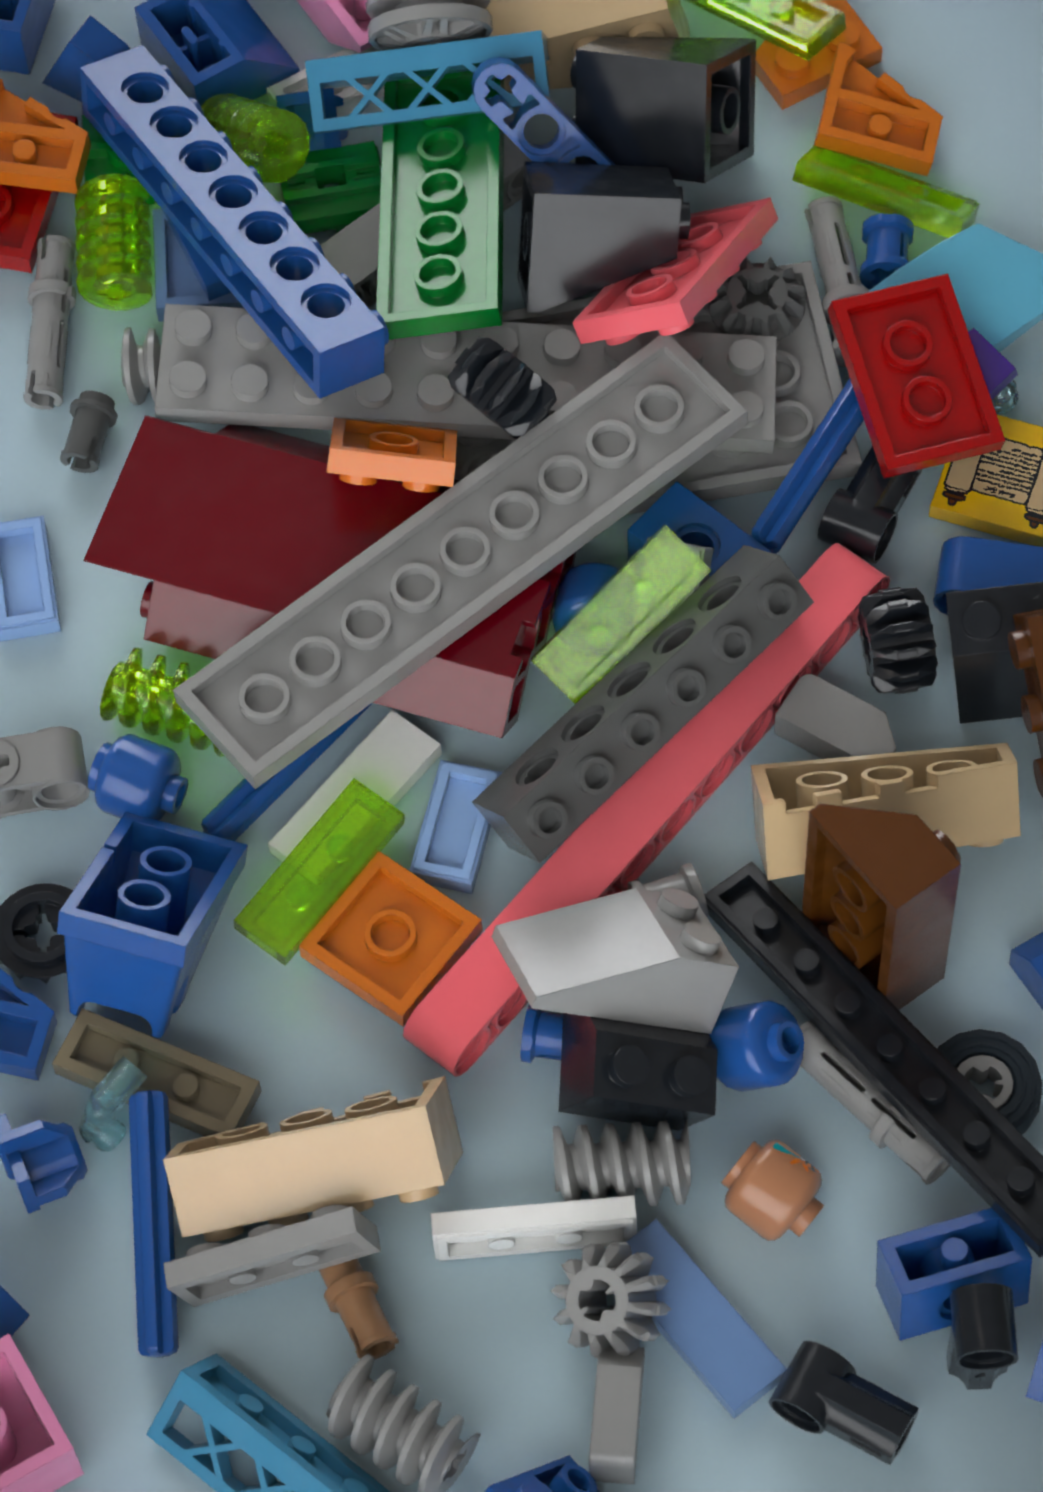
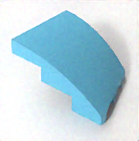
(992, 279)

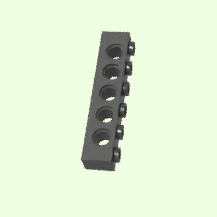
(643, 702)

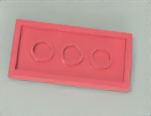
(675, 292)

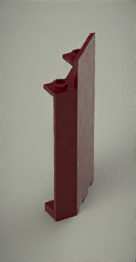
(254, 522)

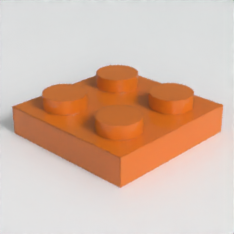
(397, 452)
(390, 937)

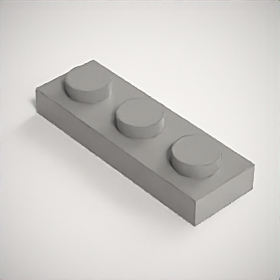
(271, 1255)

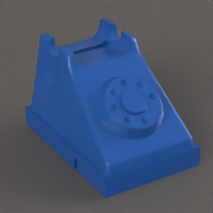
(146, 916)

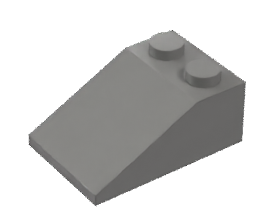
(623, 960)

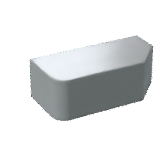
(832, 721)
(616, 1416)

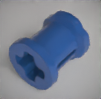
(886, 246)
(541, 1035)

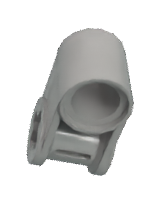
(42, 771)

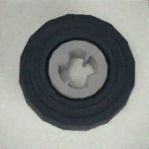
(1004, 1061)

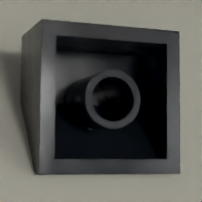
(982, 663)
(636, 1072)

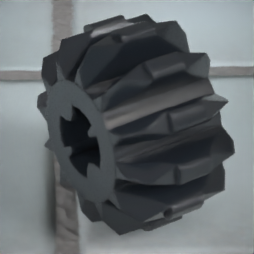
(502, 387)
(897, 640)

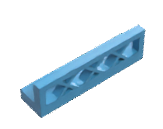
(412, 64)
(258, 1426)

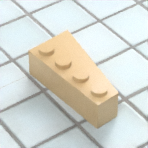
(579, 22)
(956, 790)
(315, 1162)

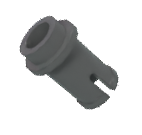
(91, 419)

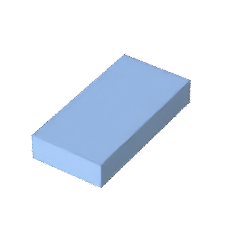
(26, 580)
(453, 828)

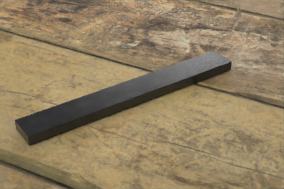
(885, 1048)

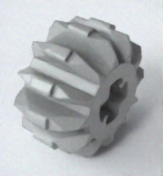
(604, 1273)

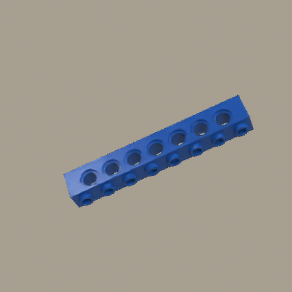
(234, 222)

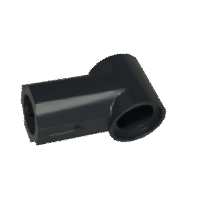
(867, 510)
(981, 1334)
(826, 1394)

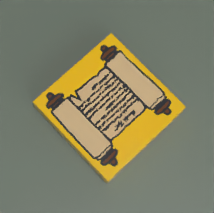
(997, 489)

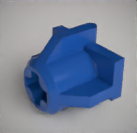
(41, 1160)

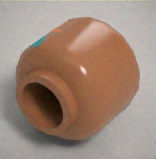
(773, 1190)

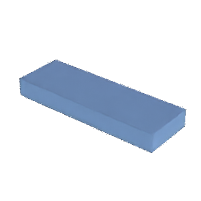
(707, 1327)

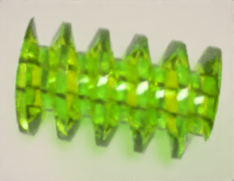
(260, 134)
(113, 242)
(149, 698)

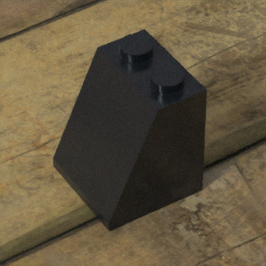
(668, 102)
(594, 227)

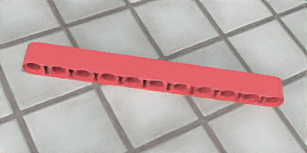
(646, 812)

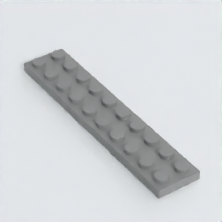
(229, 372)
(459, 559)

